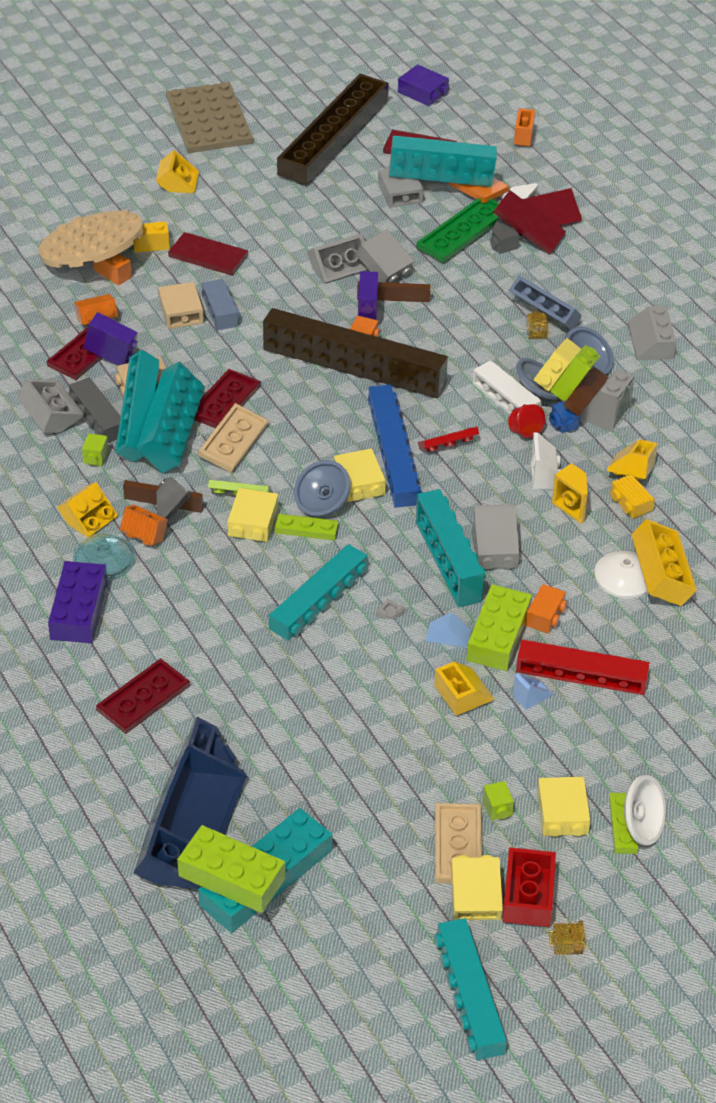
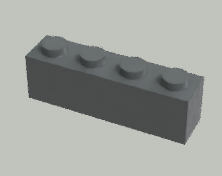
(96, 408)

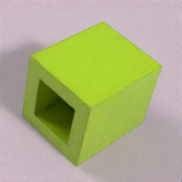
(95, 449)
(498, 800)

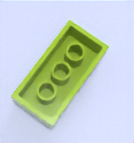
(498, 627)
(231, 868)

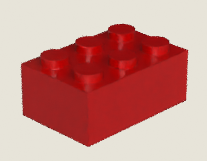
(529, 887)

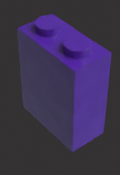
(423, 85)
(368, 294)
(110, 339)

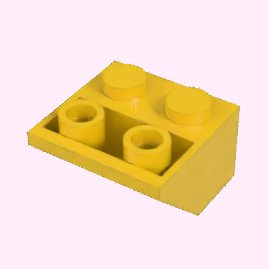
(635, 459)
(87, 510)
(461, 687)

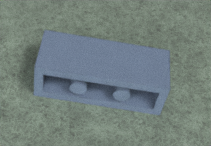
(220, 304)

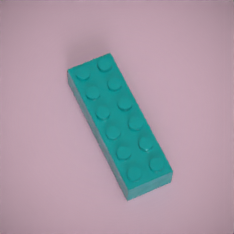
(442, 161)
(170, 417)
(450, 548)
(298, 842)

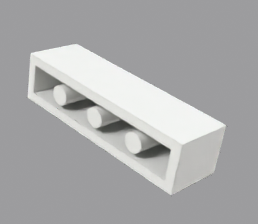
(502, 387)

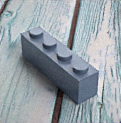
(545, 303)

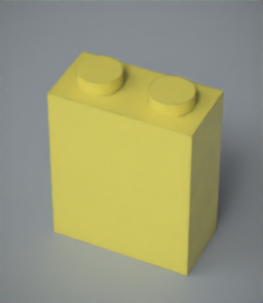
(557, 364)
(364, 473)
(253, 514)
(563, 806)
(476, 888)

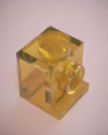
(537, 320)
(567, 938)

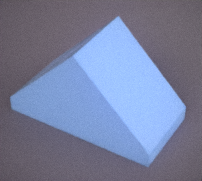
(449, 631)
(529, 690)

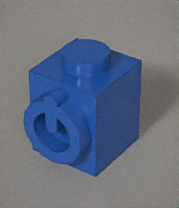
(563, 418)

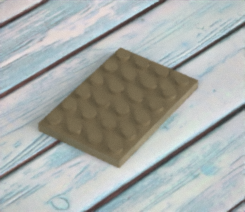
(209, 117)

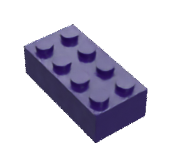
(78, 602)

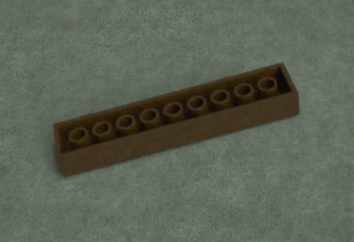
(332, 129)
(355, 353)

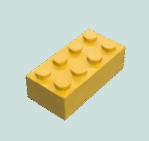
(663, 562)

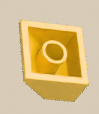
(177, 174)
(153, 238)
(571, 492)

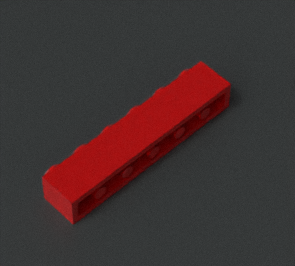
(582, 667)

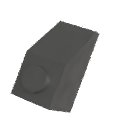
(504, 237)
(170, 497)

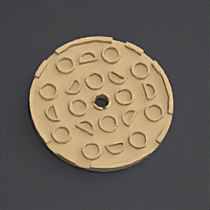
(91, 238)

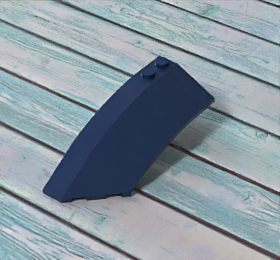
(197, 793)

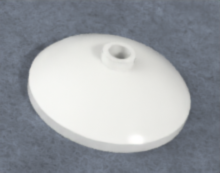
(620, 575)
(645, 810)

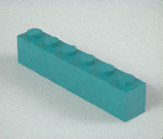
(137, 400)
(318, 592)
(470, 989)

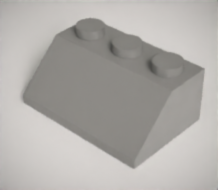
(337, 259)
(652, 334)
(49, 405)

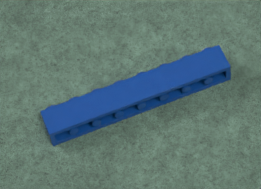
(393, 446)

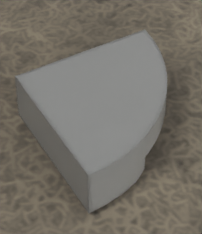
(390, 610)

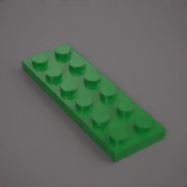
(459, 230)

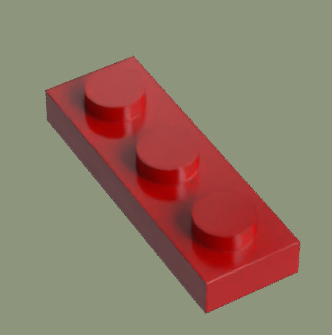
(448, 439)

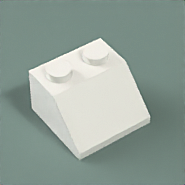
(543, 463)

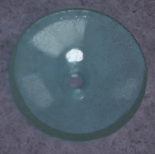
(108, 550)

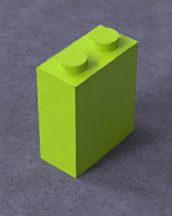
(575, 372)

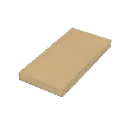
(233, 438)
(455, 835)

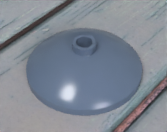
(585, 336)
(527, 371)
(316, 482)

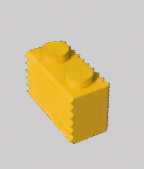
(632, 496)

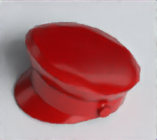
(527, 420)

